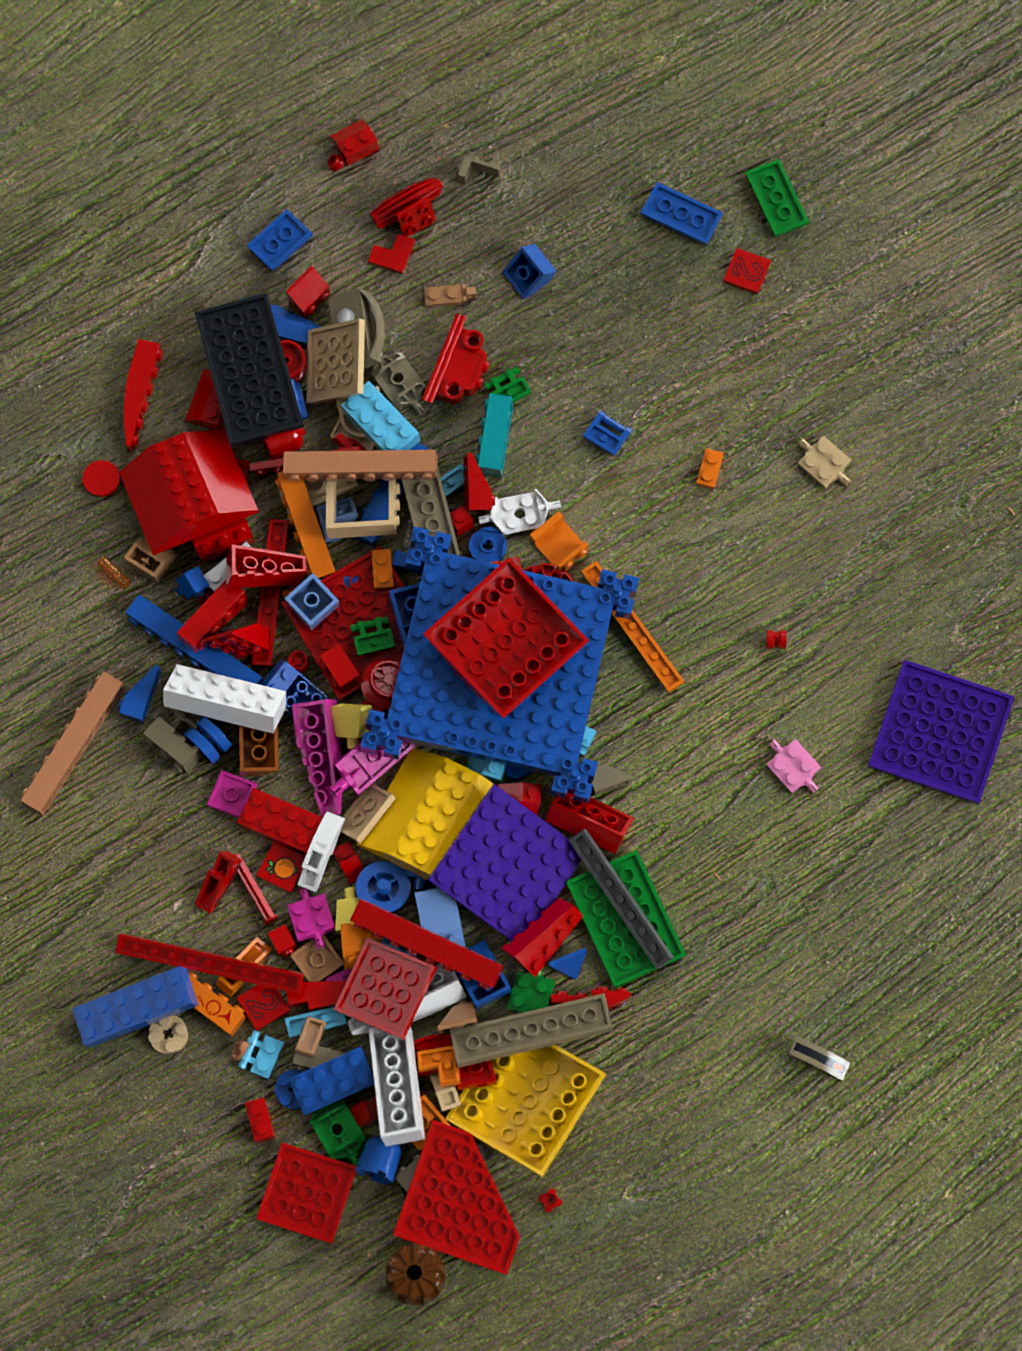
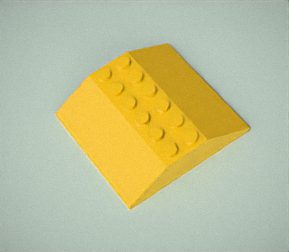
(428, 811)
(530, 1107)

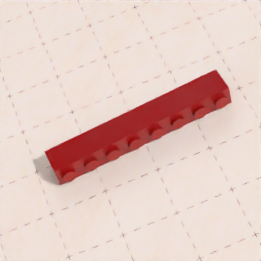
(426, 943)

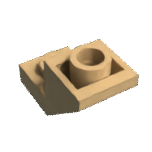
(446, 1096)

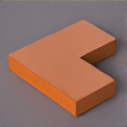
(444, 1061)

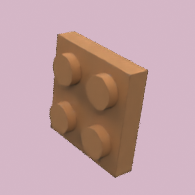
(317, 963)

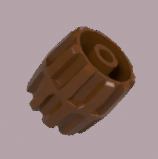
(404, 1264)

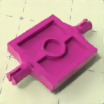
(311, 918)

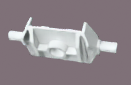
(534, 506)

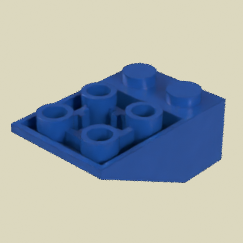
(297, 687)
(478, 994)

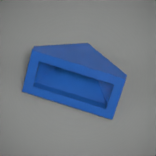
(569, 964)

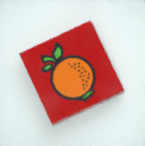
(281, 867)

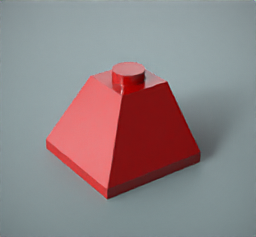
(525, 793)

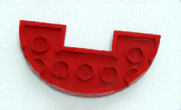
(471, 1076)

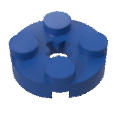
(485, 535)
(282, 1090)

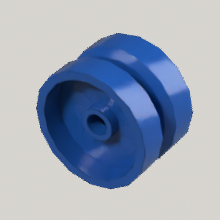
(210, 738)

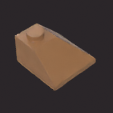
(459, 1016)

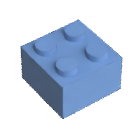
(312, 601)

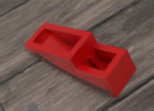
(218, 881)

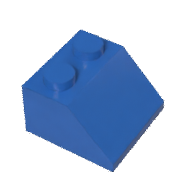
(529, 270)

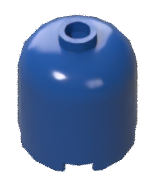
(379, 1161)

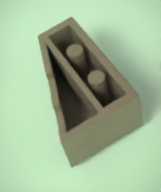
(172, 746)

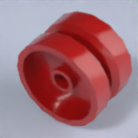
(295, 360)

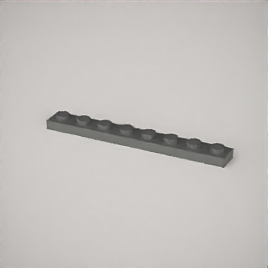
(621, 899)

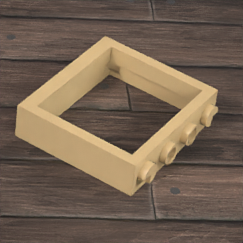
(362, 528)

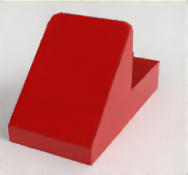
(348, 861)
(365, 1112)

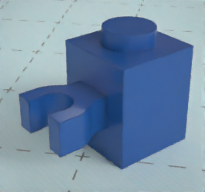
(192, 583)

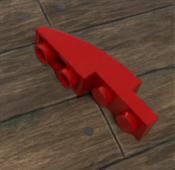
(613, 998)

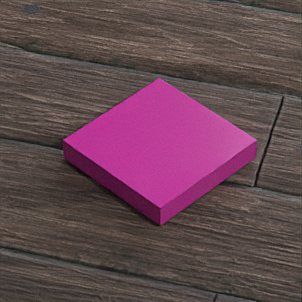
(230, 794)

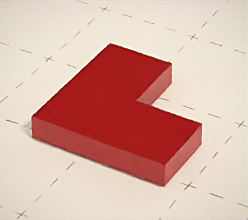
(394, 259)

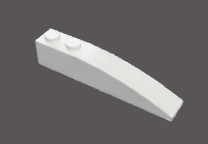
(442, 992)

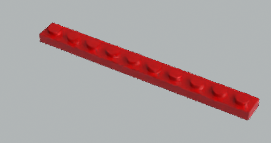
(209, 963)

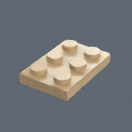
(366, 812)

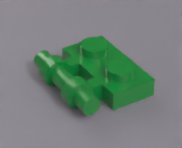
(516, 388)
(374, 641)

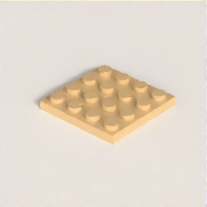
(335, 361)

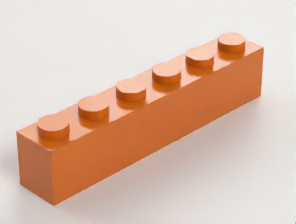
(306, 525)

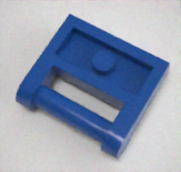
(603, 437)

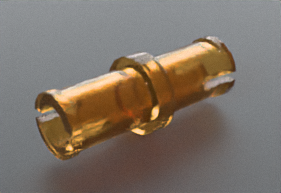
(114, 572)

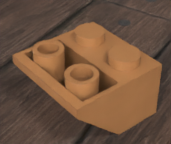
(151, 566)

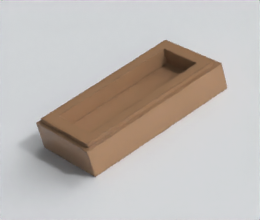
(310, 1037)

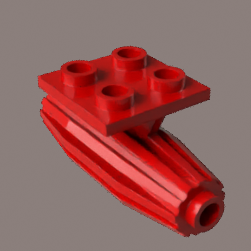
(409, 207)

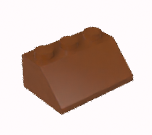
(258, 752)

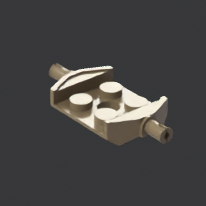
(401, 394)

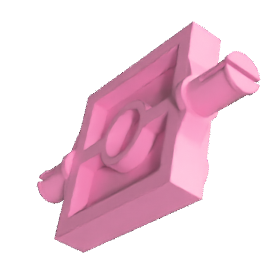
(793, 766)

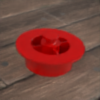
(379, 682)

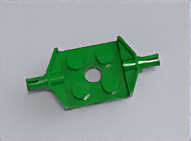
(340, 1146)

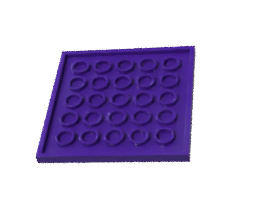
(941, 732)
(505, 864)

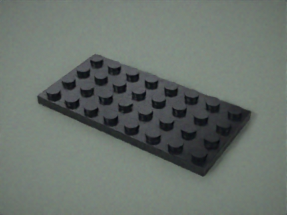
(249, 370)

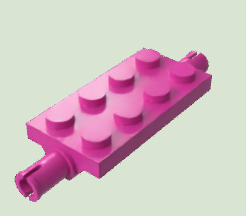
(362, 768)

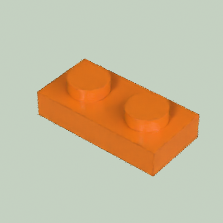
(709, 468)
(382, 569)

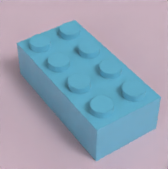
(380, 420)

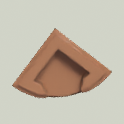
(239, 1050)

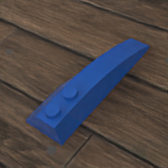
(292, 326)

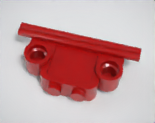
(458, 365)

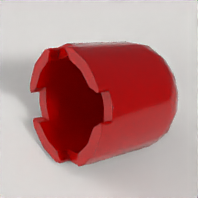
(284, 442)

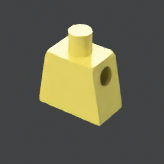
(350, 721)
(345, 908)

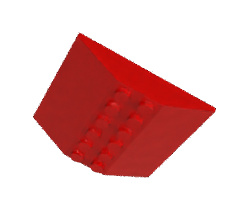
(186, 488)
(505, 638)

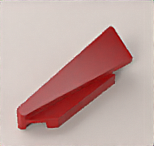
(316, 995)

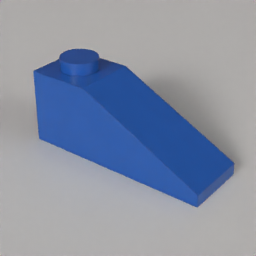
(140, 696)

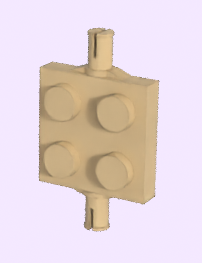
(824, 462)

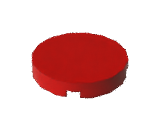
(101, 478)

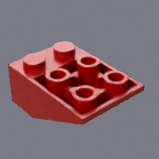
(241, 641)

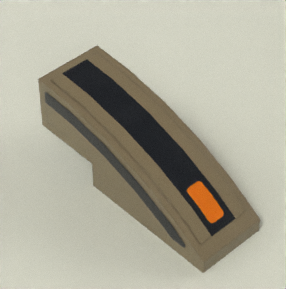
(819, 1058)

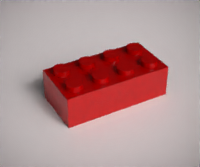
(279, 821)

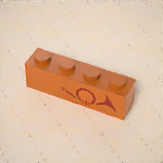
(216, 1008)

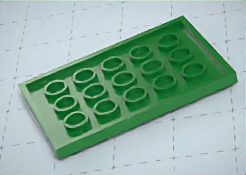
(612, 938)

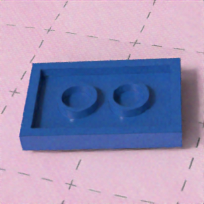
(279, 240)

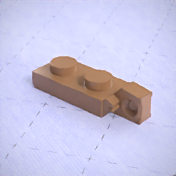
(448, 295)

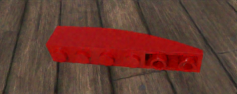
(139, 387)

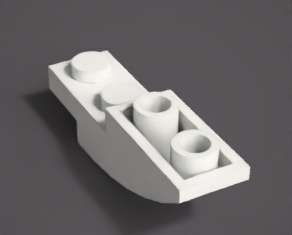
(320, 851)

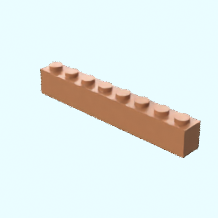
(360, 465)
(73, 743)

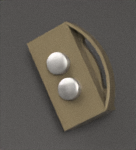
(361, 305)

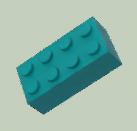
(495, 435)

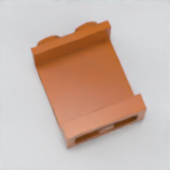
(558, 542)

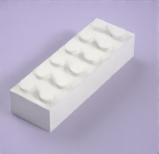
(224, 698)
(396, 1087)

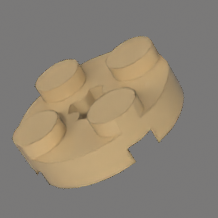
(169, 1045)

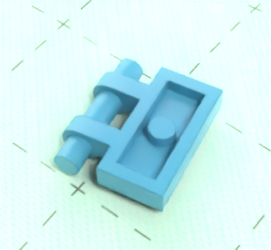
(266, 1057)

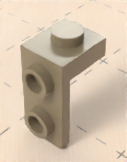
(475, 163)

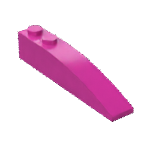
(319, 750)

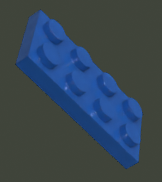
(681, 214)
(332, 1080)

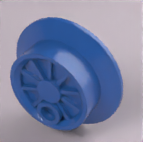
(383, 885)

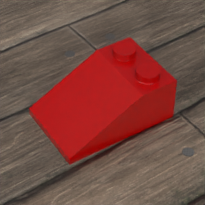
(476, 489)

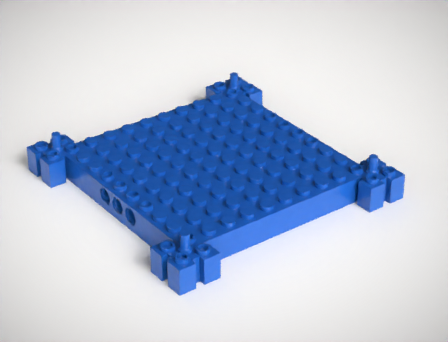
(444, 714)

